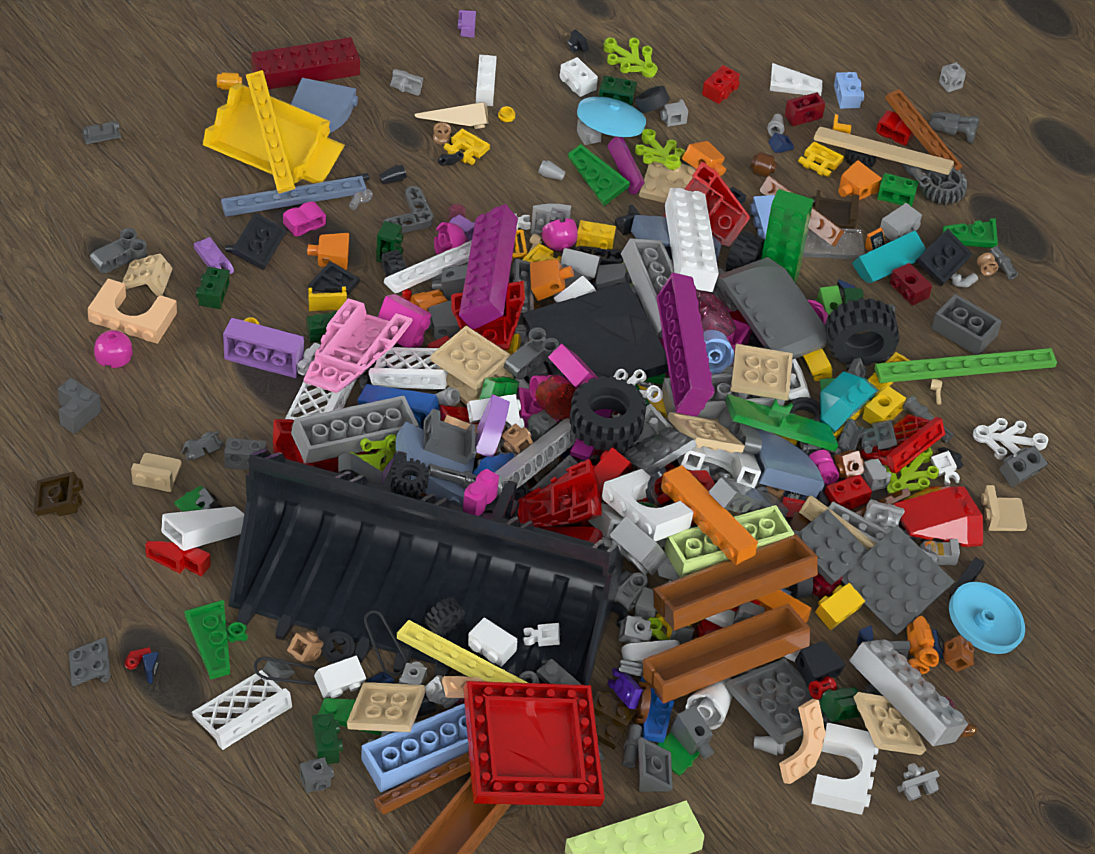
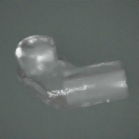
(360, 197)

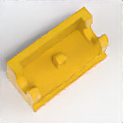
(326, 301)
(818, 364)

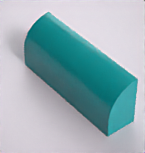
(889, 257)

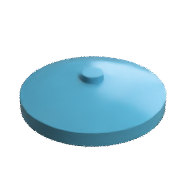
(611, 116)
(987, 617)

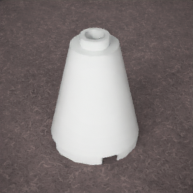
(712, 703)

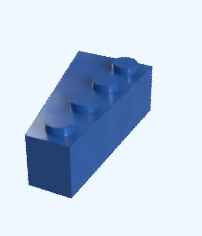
(419, 403)

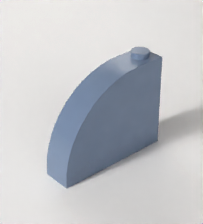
(326, 101)
(657, 229)
(410, 440)
(787, 466)

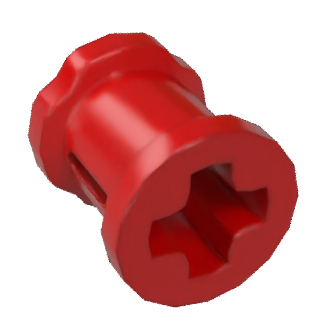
(821, 687)

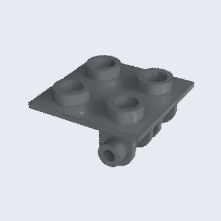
(90, 662)

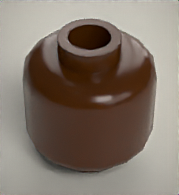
(763, 164)

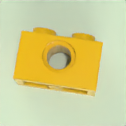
(884, 406)

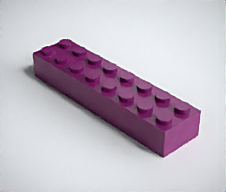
(488, 267)
(684, 345)

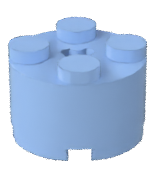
(718, 351)

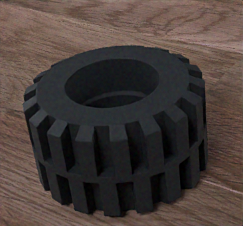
(745, 250)

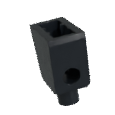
(818, 662)

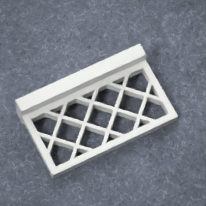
(412, 376)
(335, 400)
(251, 718)

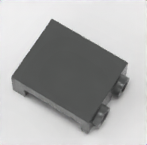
(448, 439)

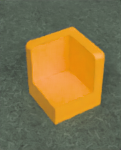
(841, 127)

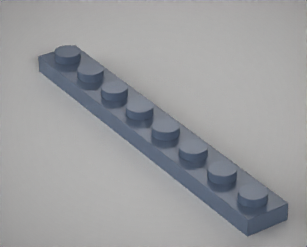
(300, 195)

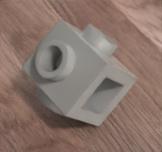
(952, 77)
(634, 630)

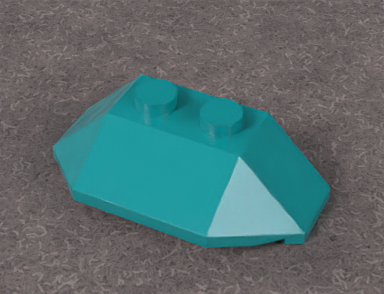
(844, 399)

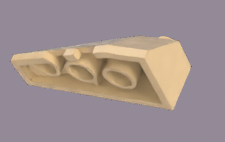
(468, 115)

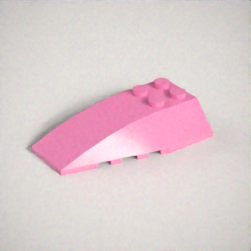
(352, 345)

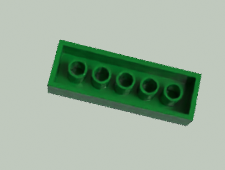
(787, 230)

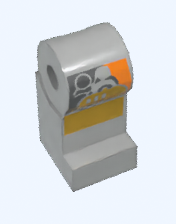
(945, 551)

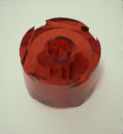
(555, 396)

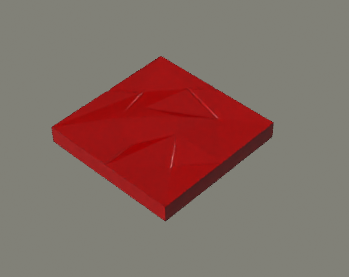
(533, 744)

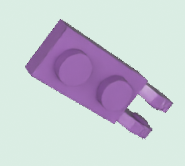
(212, 254)

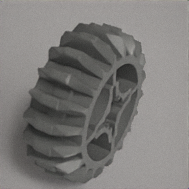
(945, 187)

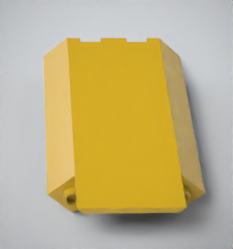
(302, 133)

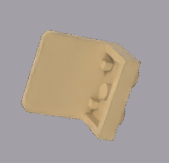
(151, 271)
(156, 472)
(1002, 513)

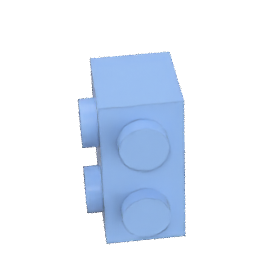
(848, 90)

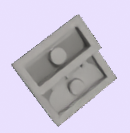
(548, 213)

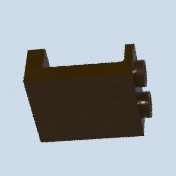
(840, 212)

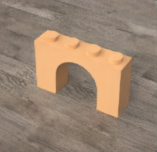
(146, 326)

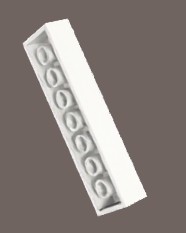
(691, 237)

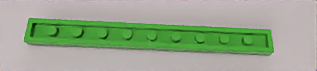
(965, 365)

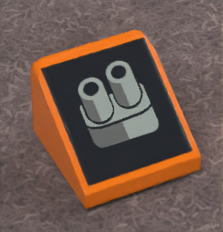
(875, 240)

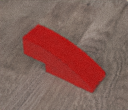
(176, 559)

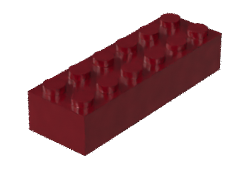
(310, 61)

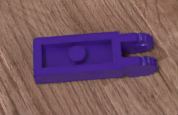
(625, 688)

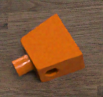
(705, 153)
(859, 181)
(331, 248)
(548, 278)

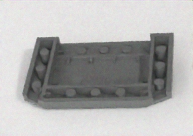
(774, 307)

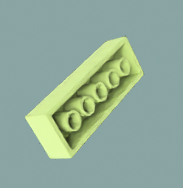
(694, 550)
(657, 832)

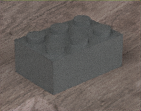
(966, 324)

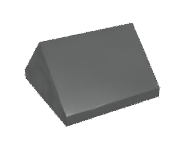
(654, 767)

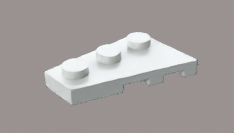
(793, 82)

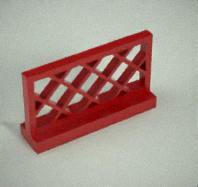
(909, 448)

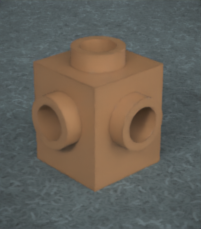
(516, 439)
(305, 646)

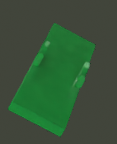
(780, 421)

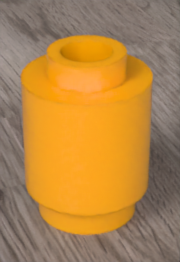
(228, 80)

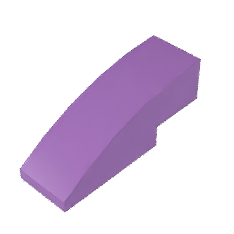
(491, 425)

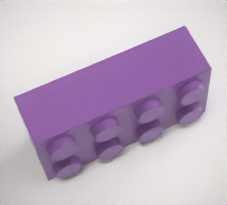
(263, 347)

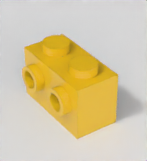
(596, 235)
(839, 606)

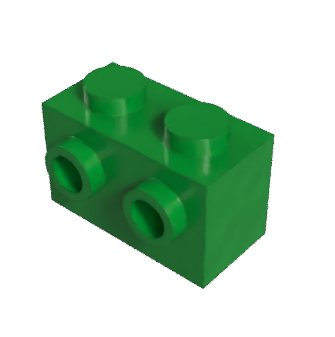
(897, 190)

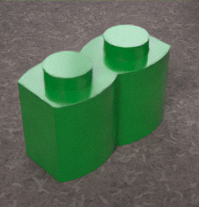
(499, 386)

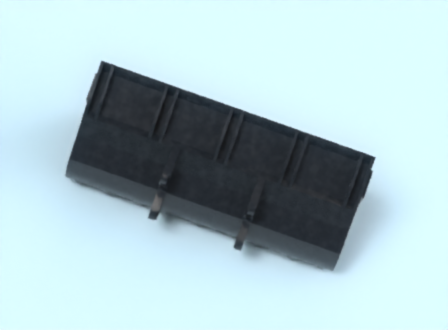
(335, 546)

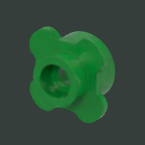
(236, 627)

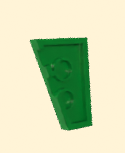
(976, 234)

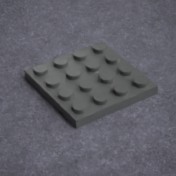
(897, 580)
(774, 698)

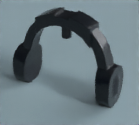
(650, 493)

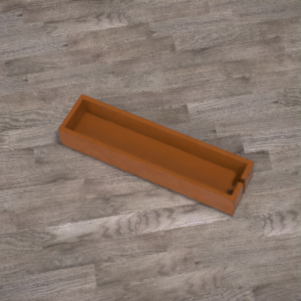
(732, 585)
(726, 653)
(460, 825)

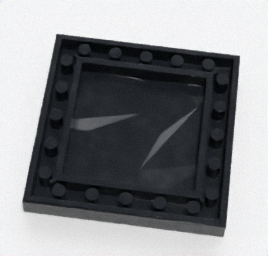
(604, 331)

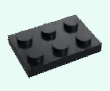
(259, 241)
(944, 257)

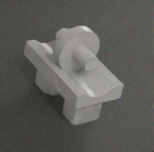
(406, 82)
(883, 513)
(910, 786)

